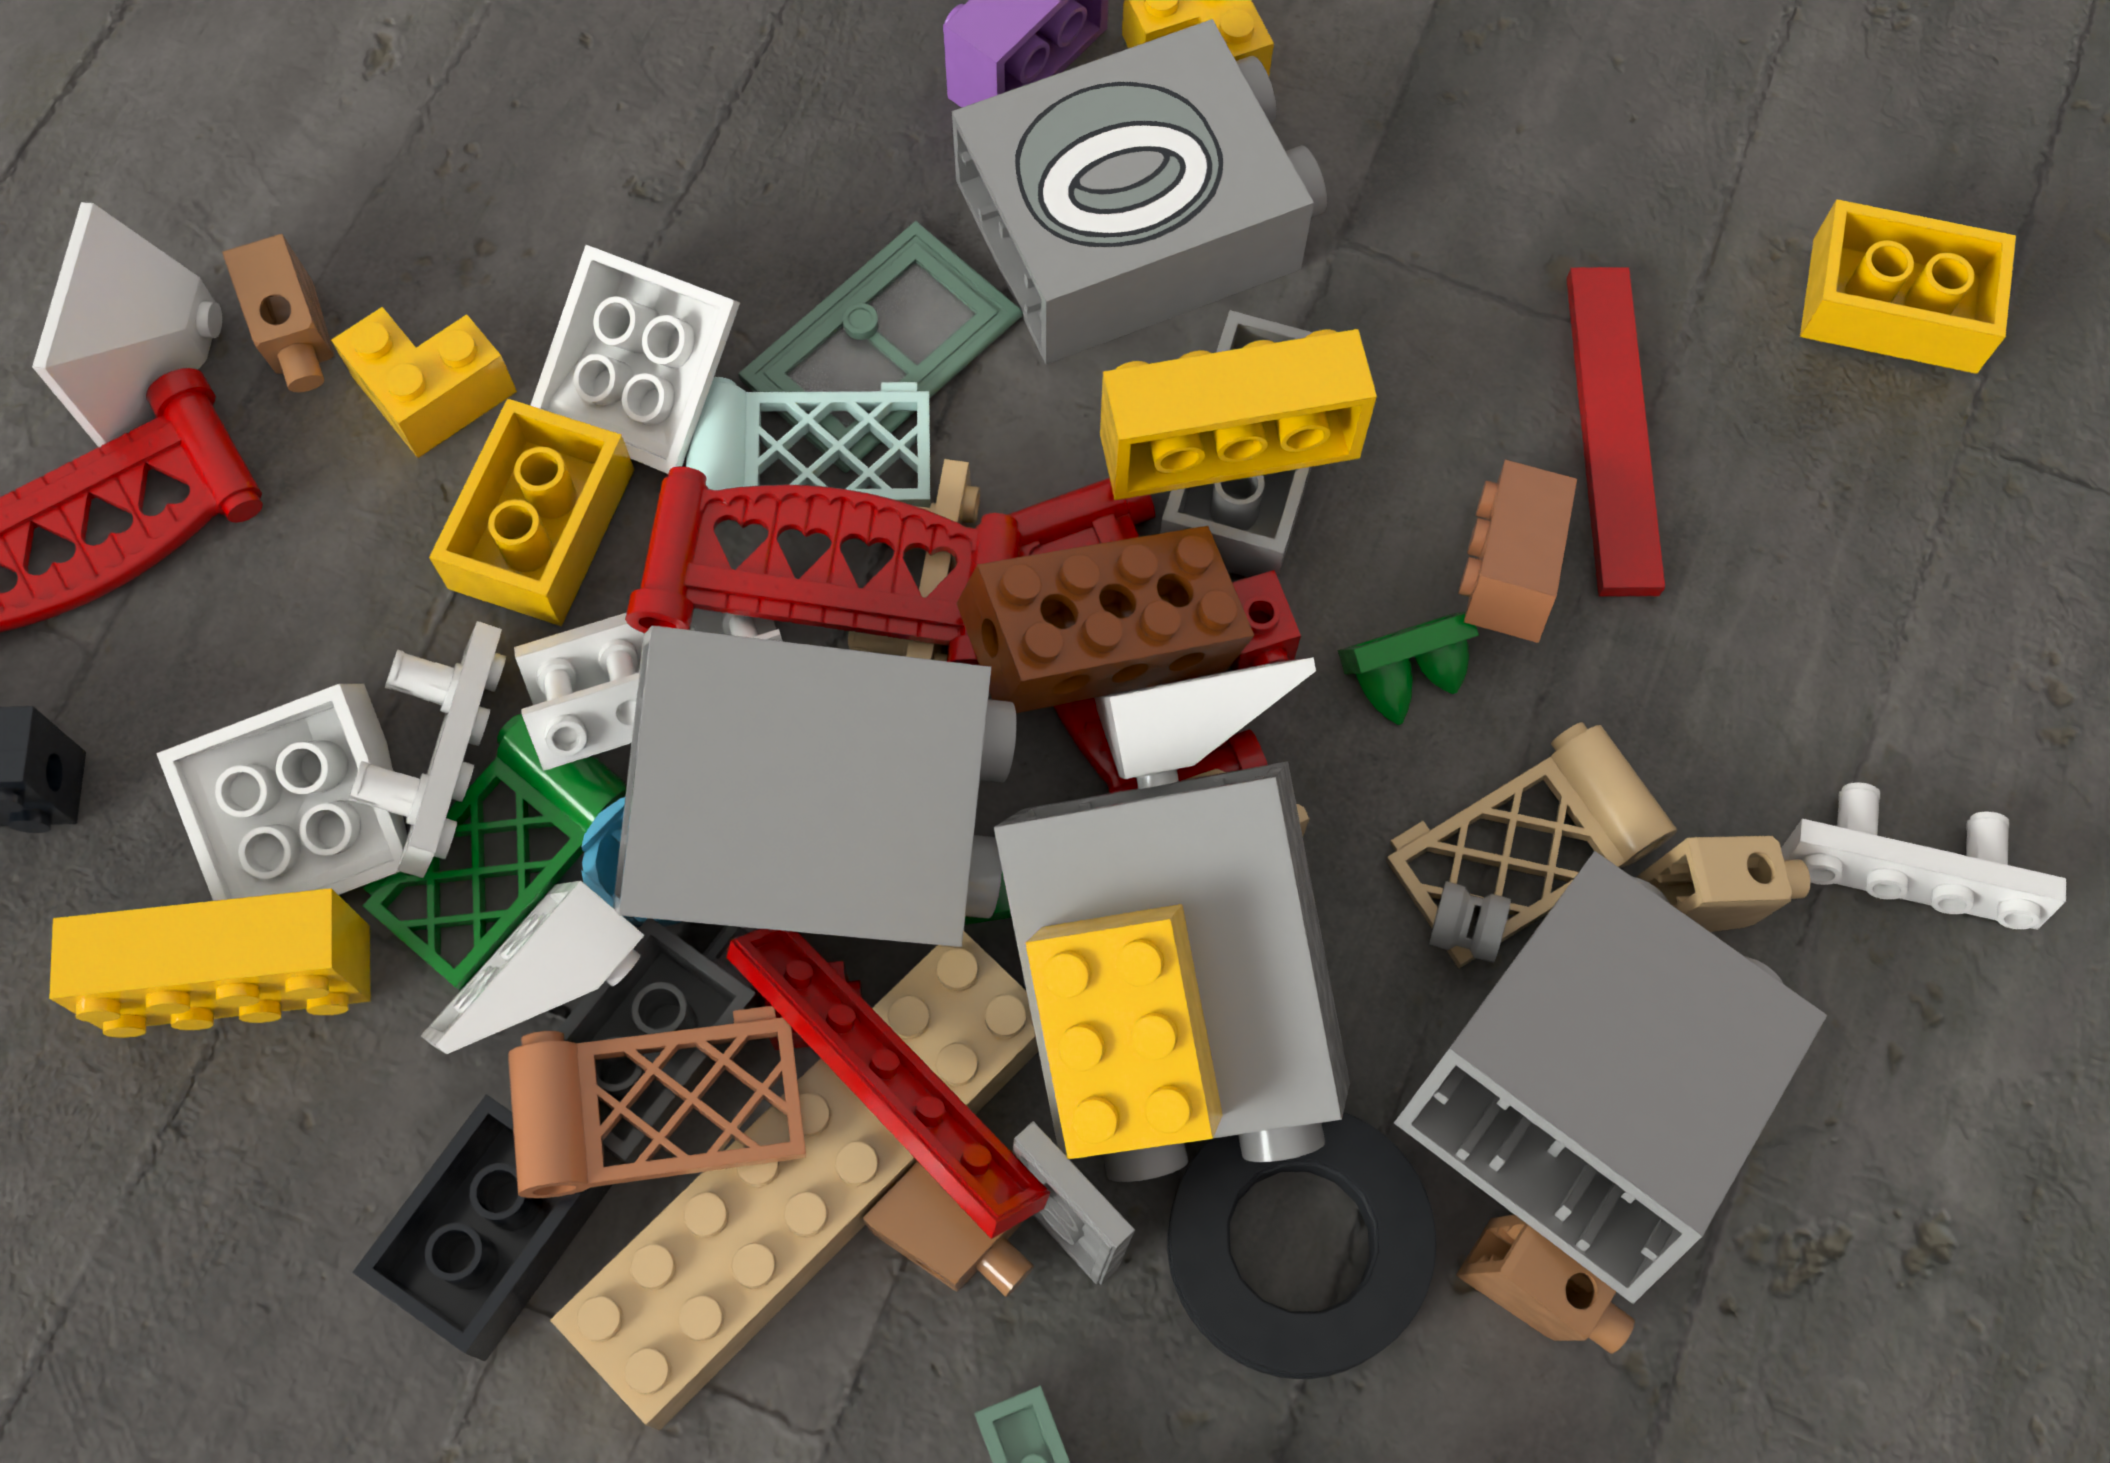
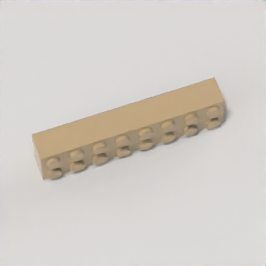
(758, 1233)

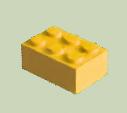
(1908, 286)
(533, 512)
(1125, 1032)

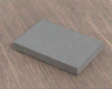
(1075, 1210)

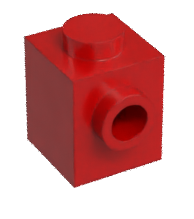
(1270, 619)

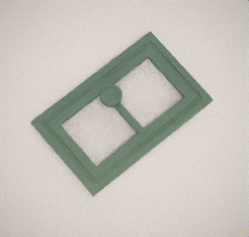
(897, 319)

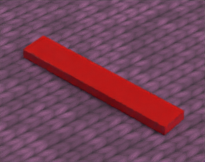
(1614, 433)
(890, 1079)

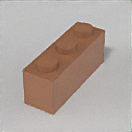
(1517, 550)

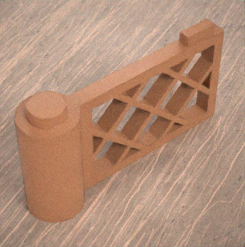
(560, 1117)

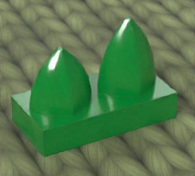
(1385, 666)

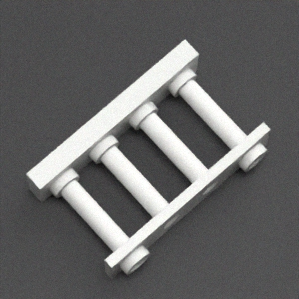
(589, 678)

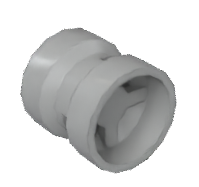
(1454, 919)

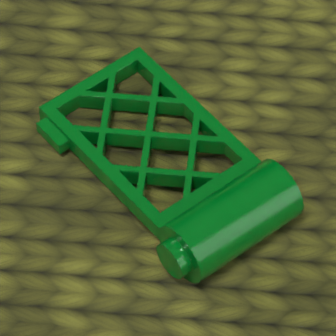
(564, 795)

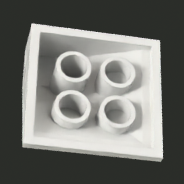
(119, 325)
(635, 355)
(1183, 721)
(273, 799)
(551, 958)

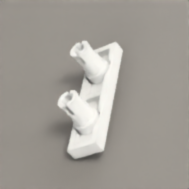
(428, 798)
(1947, 881)

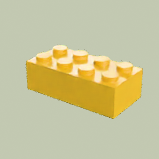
(1235, 413)
(211, 962)

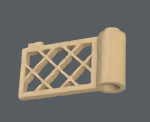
(1592, 786)

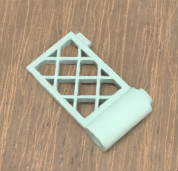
(731, 434)

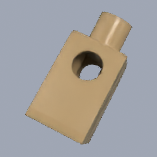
(1728, 880)

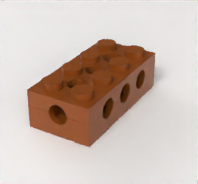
(1104, 618)

